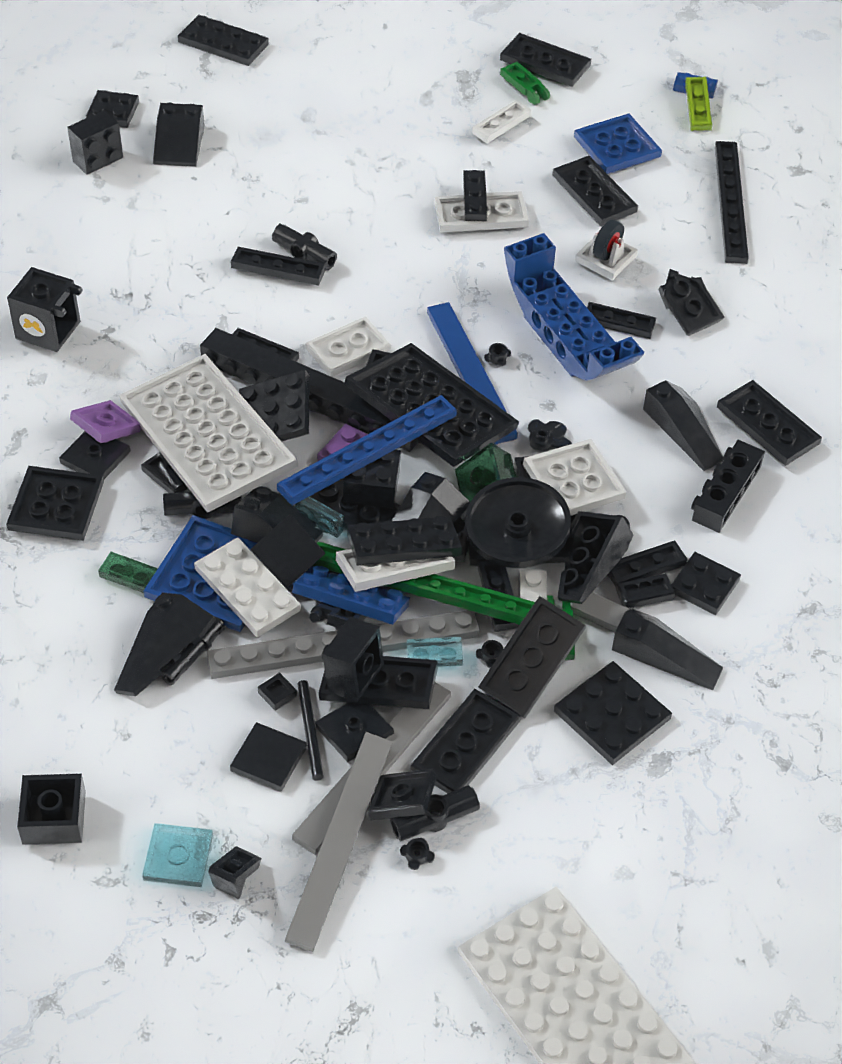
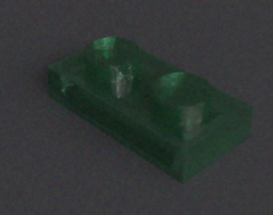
(126, 571)

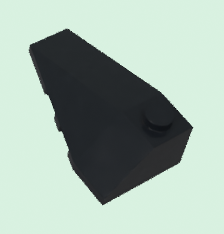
(683, 422)
(431, 498)
(593, 551)
(165, 631)
(659, 646)

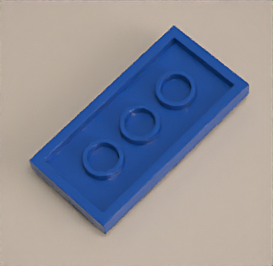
(337, 591)

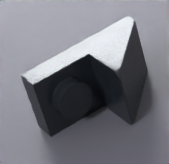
(232, 869)

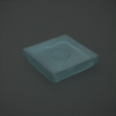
(177, 855)

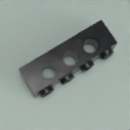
(727, 486)

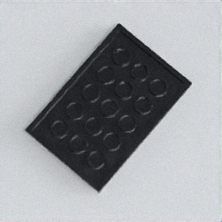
(414, 378)

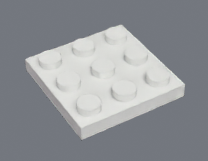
(578, 475)

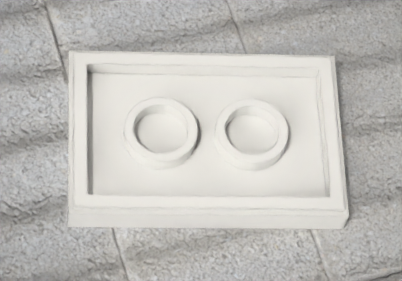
(347, 346)

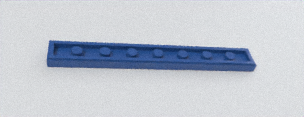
(463, 355)
(366, 450)

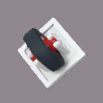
(607, 251)

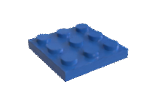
(617, 143)

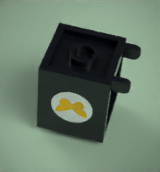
(44, 309)

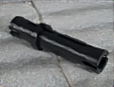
(191, 653)

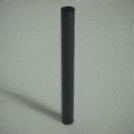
(310, 730)

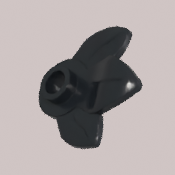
(547, 435)

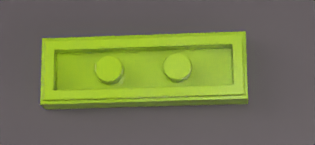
(698, 103)

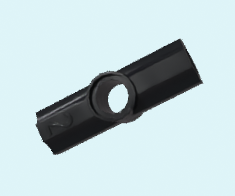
(304, 245)
(186, 503)
(450, 806)

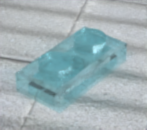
(322, 516)
(444, 650)

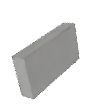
(600, 611)

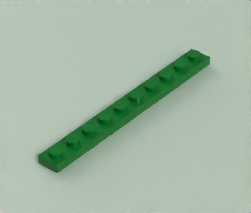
(449, 591)

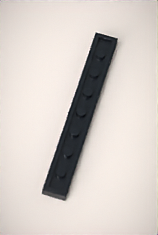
(731, 203)

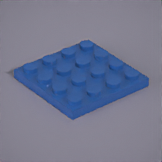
(178, 570)

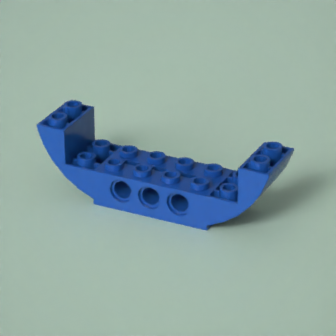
(561, 316)

